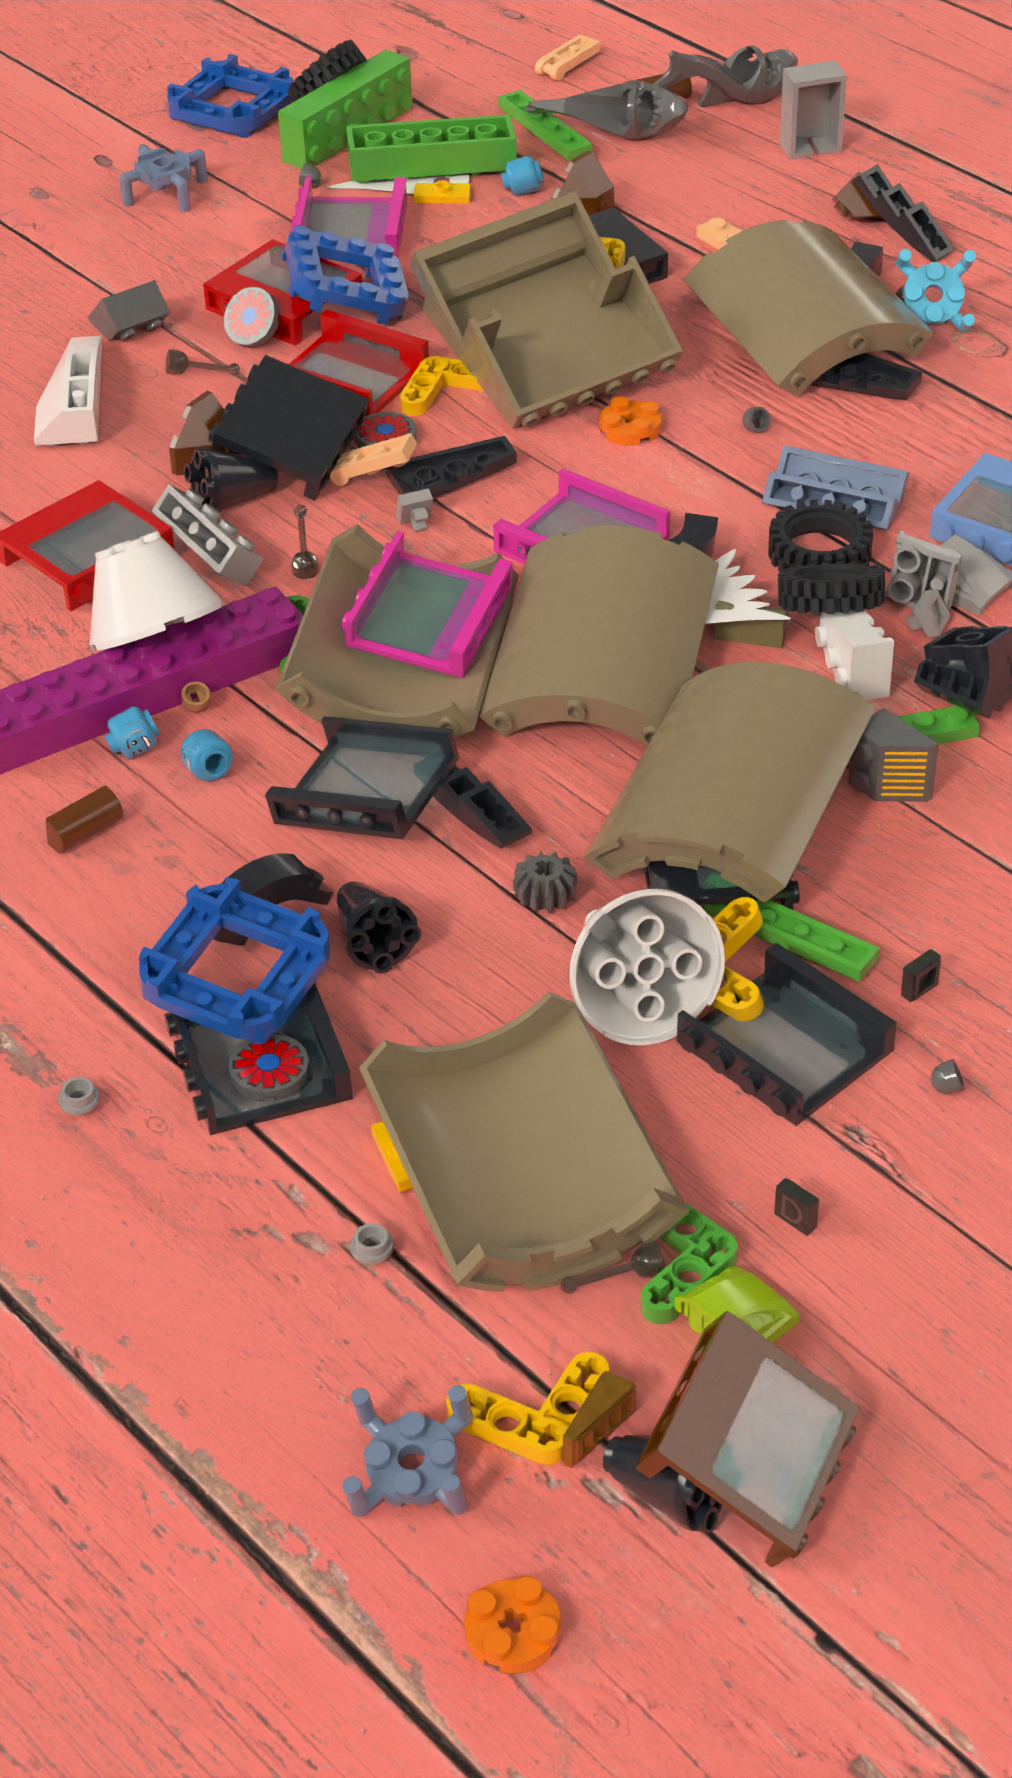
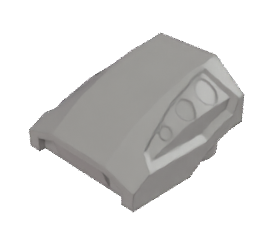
(921, 568)
(979, 578)

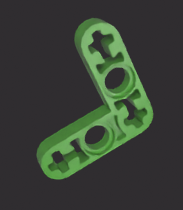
(694, 1257)

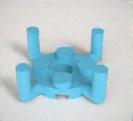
(946, 281)

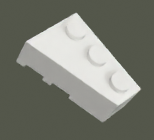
(856, 652)

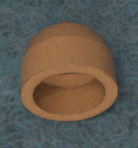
(202, 694)

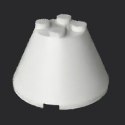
(142, 590)
(645, 964)

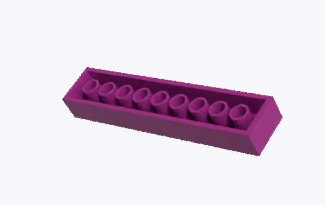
(149, 673)

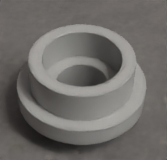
(78, 1096)
(371, 1244)

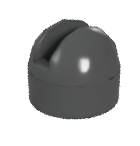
(309, 171)
(756, 416)
(947, 1078)

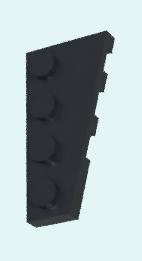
(871, 376)
(452, 467)

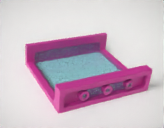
(368, 218)
(578, 505)
(425, 610)

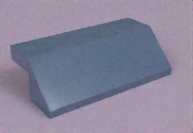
(820, 476)

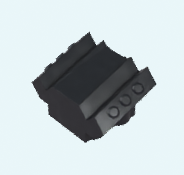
(969, 668)

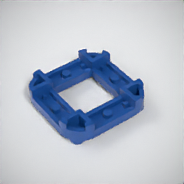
(189, 103)
(384, 297)
(257, 1011)

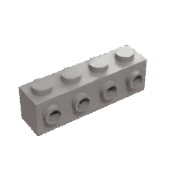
(207, 534)

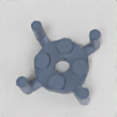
(163, 169)
(405, 1436)

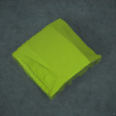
(742, 1296)

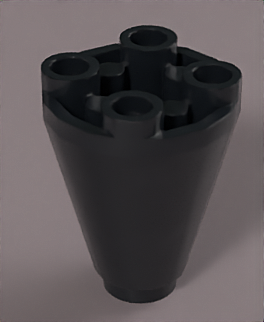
(228, 477)
(375, 926)
(665, 1491)

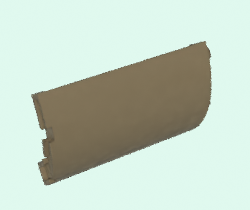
(802, 301)
(601, 632)
(349, 683)
(736, 776)
(523, 1150)

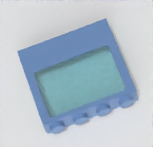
(979, 508)

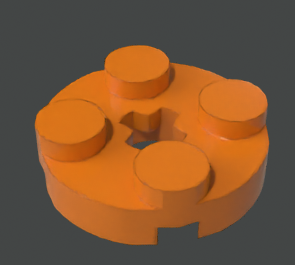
(630, 421)
(507, 1600)

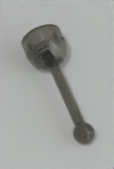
(178, 362)
(304, 562)
(644, 1261)

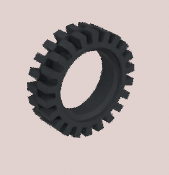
(328, 67)
(819, 520)
(831, 587)

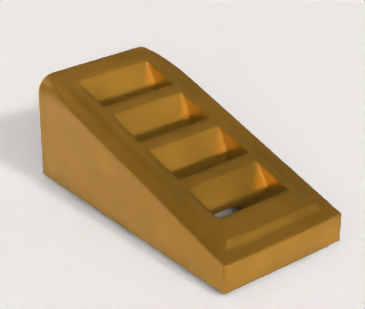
(600, 1414)

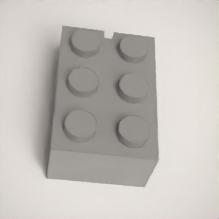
(812, 109)

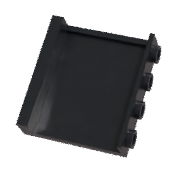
(291, 422)

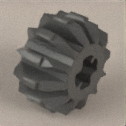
(545, 882)

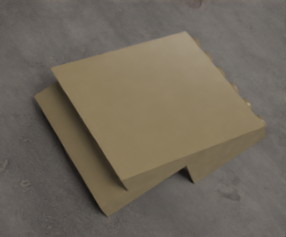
(544, 311)

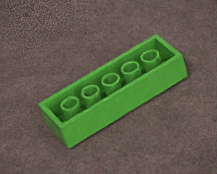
(366, 94)
(430, 148)

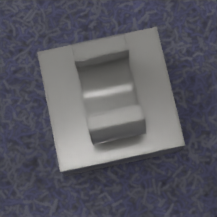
(414, 509)
(929, 614)

